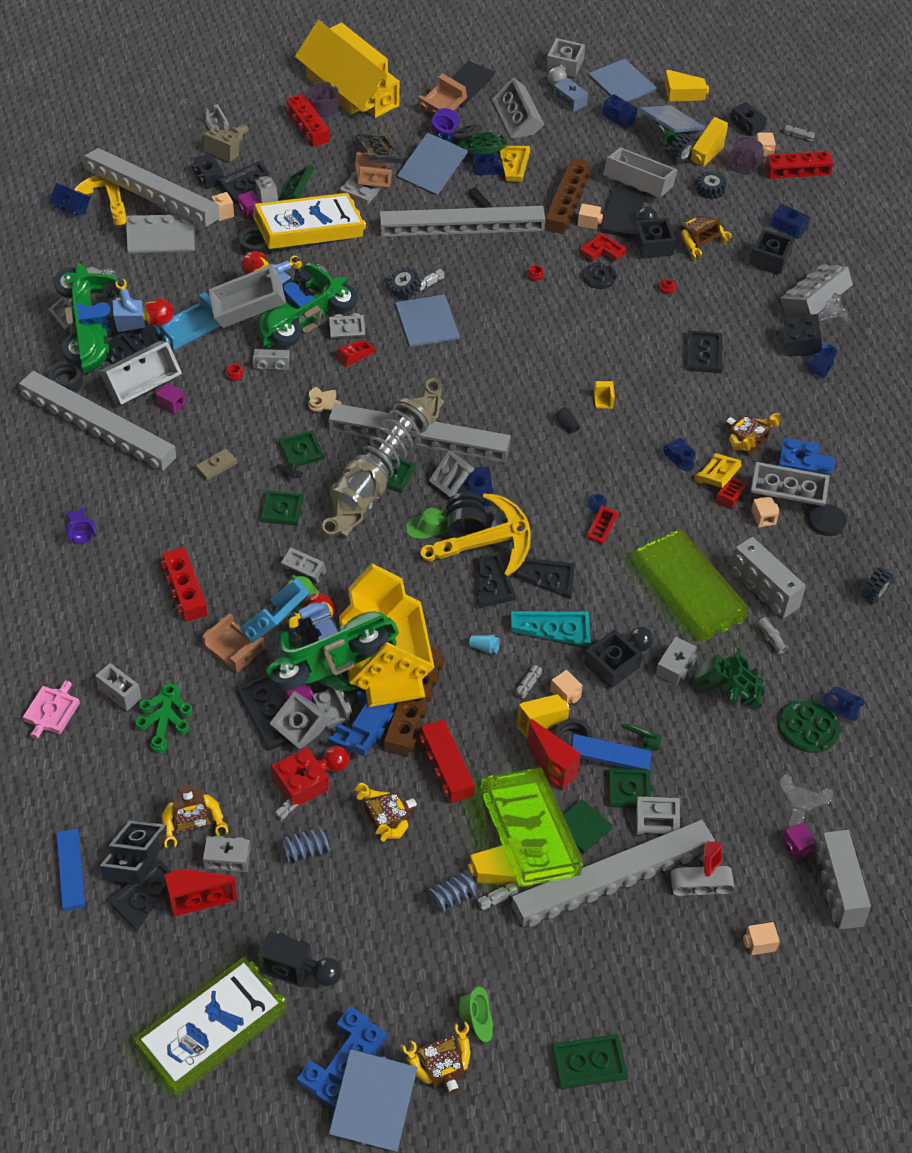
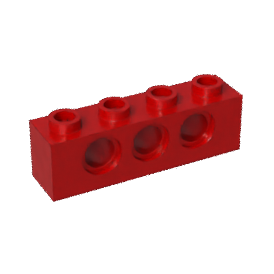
(184, 584)

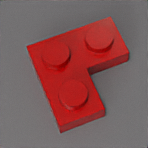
(602, 245)

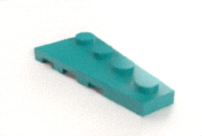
(556, 626)

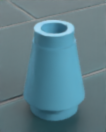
(485, 643)

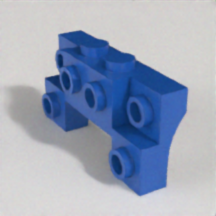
(366, 728)
(362, 1037)

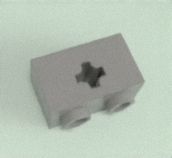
(266, 189)
(676, 661)
(118, 686)
(218, 859)

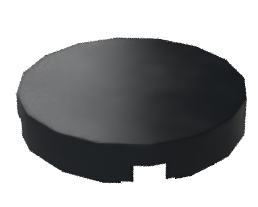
(599, 275)
(827, 520)

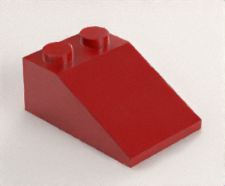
(555, 756)
(198, 890)

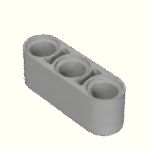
(694, 882)

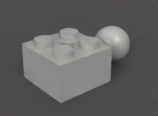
(564, 60)

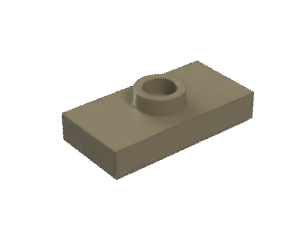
(216, 464)

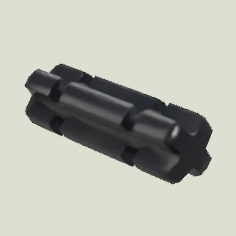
(479, 198)

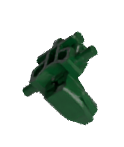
(733, 676)

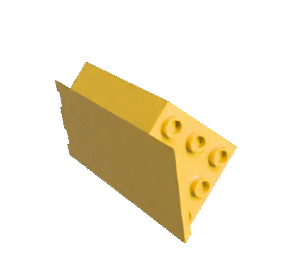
(352, 66)
(397, 670)

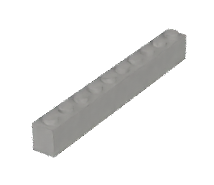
(152, 187)
(462, 221)
(98, 420)
(437, 436)
(611, 874)

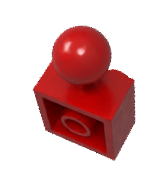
(303, 777)

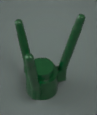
(668, 136)
(650, 739)

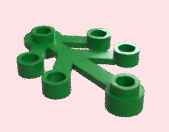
(163, 715)

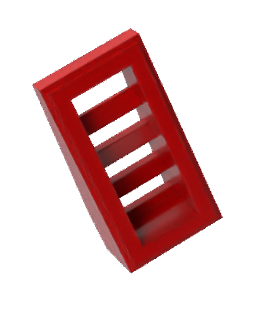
(348, 355)
(727, 501)
(605, 512)
(712, 857)

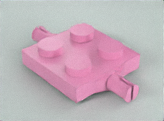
(51, 710)

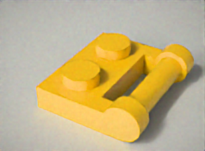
(722, 473)

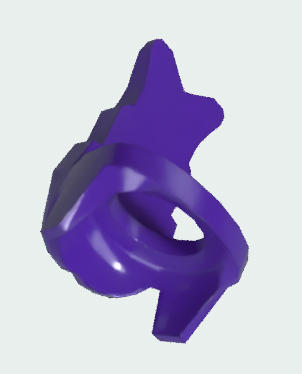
(80, 528)

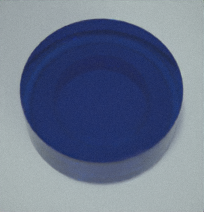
(595, 502)

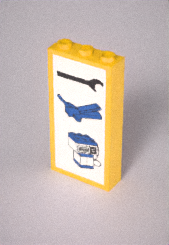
(308, 220)

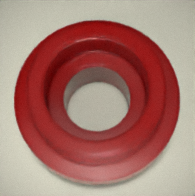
(535, 272)
(667, 286)
(235, 372)

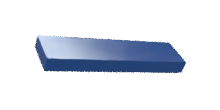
(611, 752)
(70, 870)

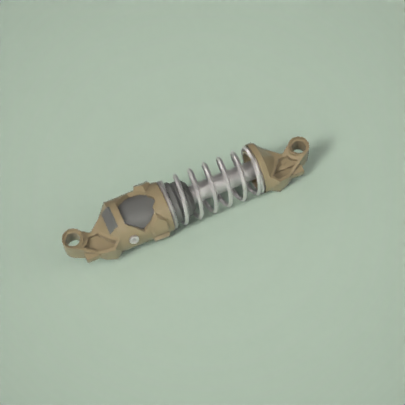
(368, 474)

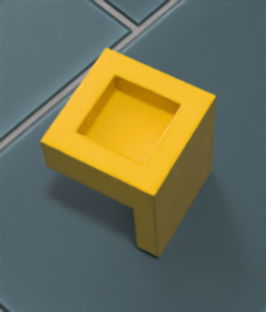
(604, 394)

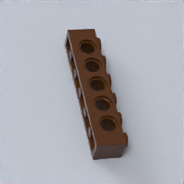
(567, 196)
(404, 743)

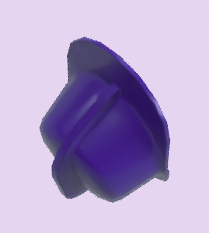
(444, 121)

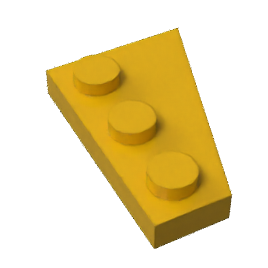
(514, 162)

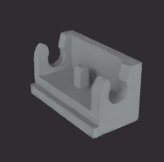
(216, 119)
(304, 564)

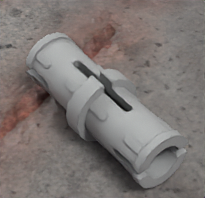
(772, 635)

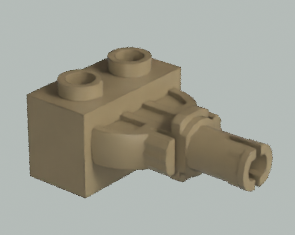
(224, 142)

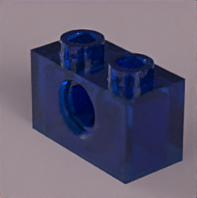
(619, 111)
(78, 203)
(790, 221)
(480, 482)

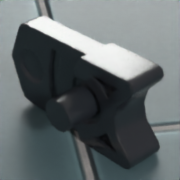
(290, 471)

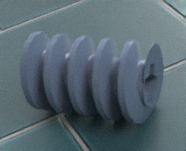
(305, 844)
(452, 890)

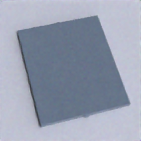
(622, 80)
(672, 118)
(432, 163)
(427, 320)
(373, 1100)

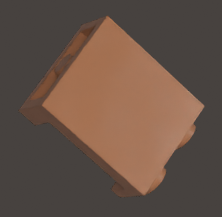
(445, 95)
(371, 172)
(231, 644)

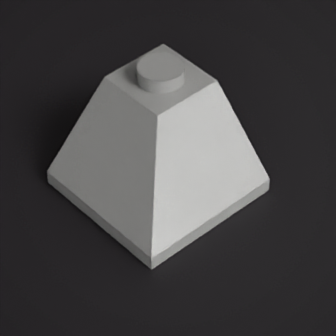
(300, 720)

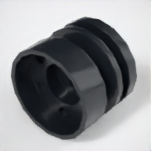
(465, 514)

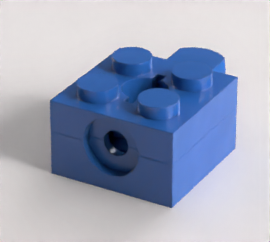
(809, 455)

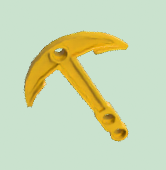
(113, 192)
(492, 535)

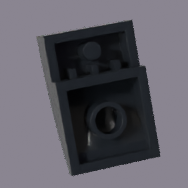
(133, 852)

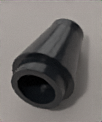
(567, 419)

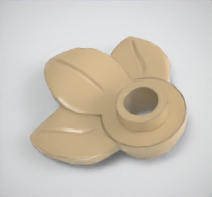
(322, 400)

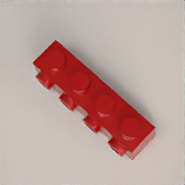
(307, 120)
(799, 165)
(447, 761)

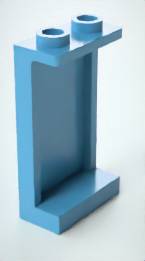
(189, 324)
(285, 602)

